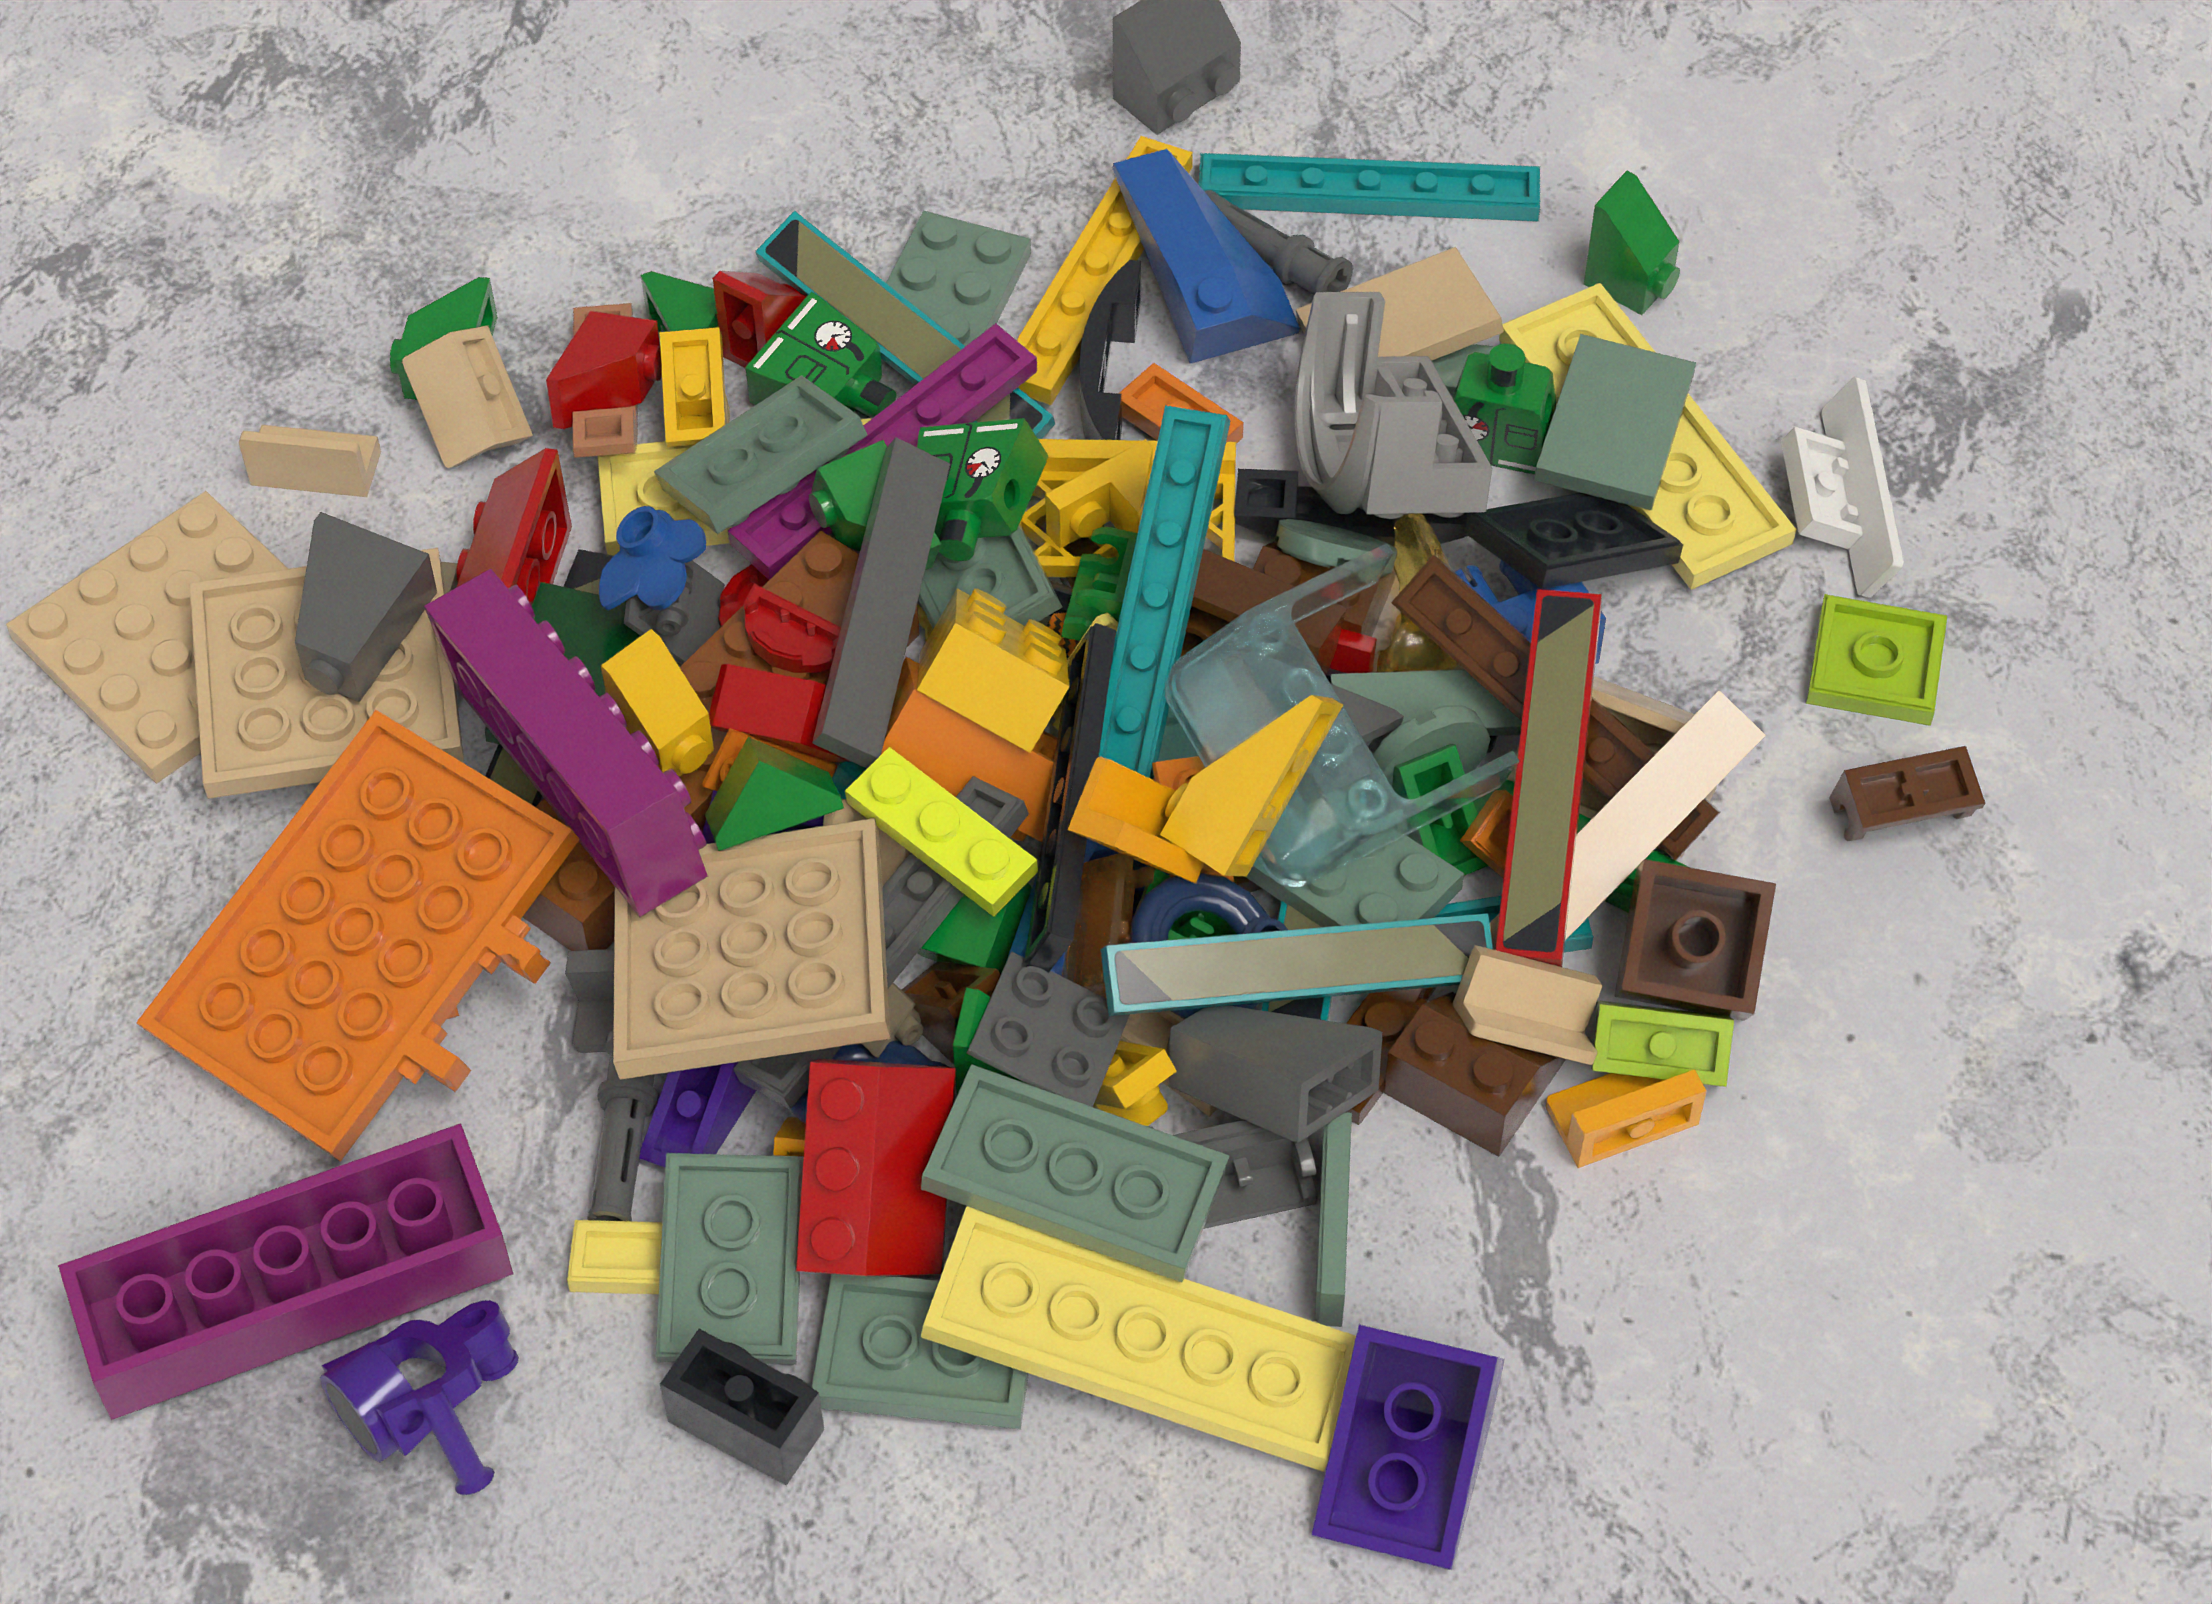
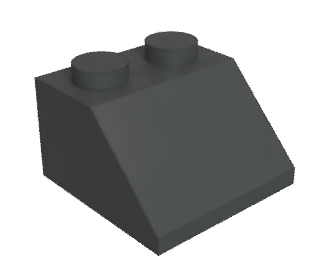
(1172, 59)

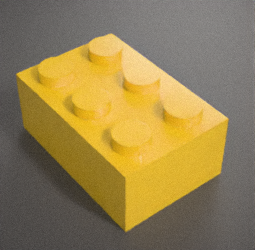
(994, 668)

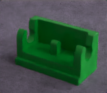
(1100, 582)

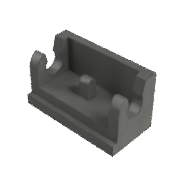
(1262, 1173)

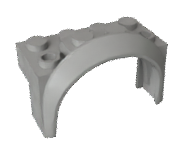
(1391, 422)

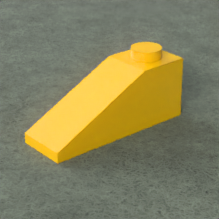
(1240, 797)

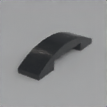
(1110, 320)
(1275, 495)

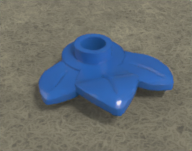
(650, 559)

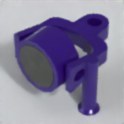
(391, 1416)

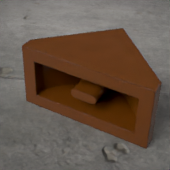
(940, 998)

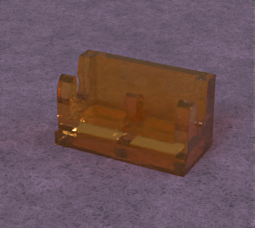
(1102, 916)

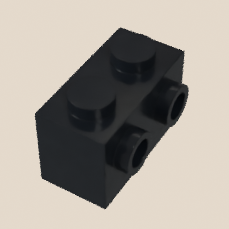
(742, 1406)

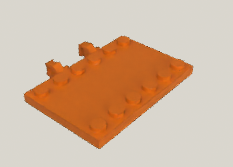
(362, 936)

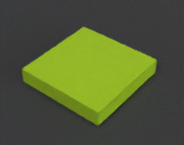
(1877, 659)

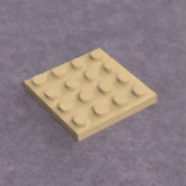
(125, 632)
(262, 717)
(757, 956)

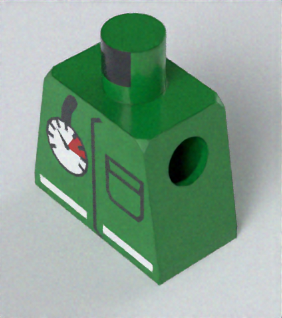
(826, 352)
(1507, 406)
(987, 480)

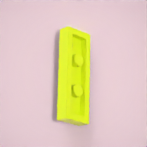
(941, 831)

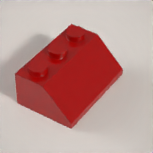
(521, 526)
(865, 1166)

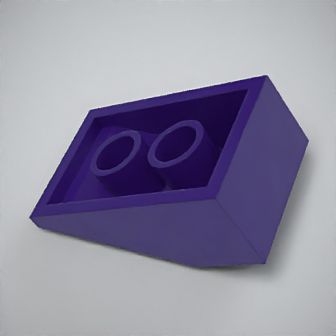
(1407, 1446)

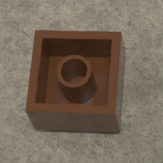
(1695, 940)

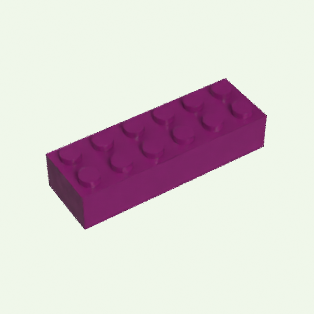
(570, 741)
(284, 1271)

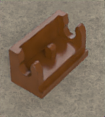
(1907, 791)

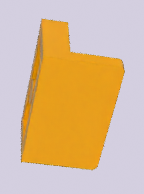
(1128, 815)
(1624, 1112)

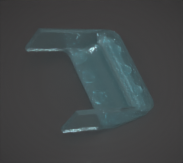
(1265, 668)

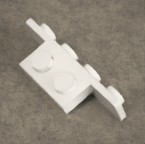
(1843, 487)

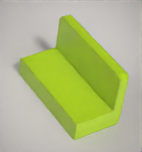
(1662, 1042)

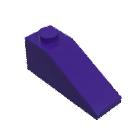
(695, 1112)

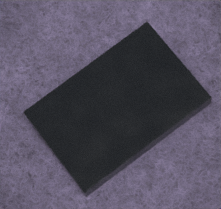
(1572, 539)

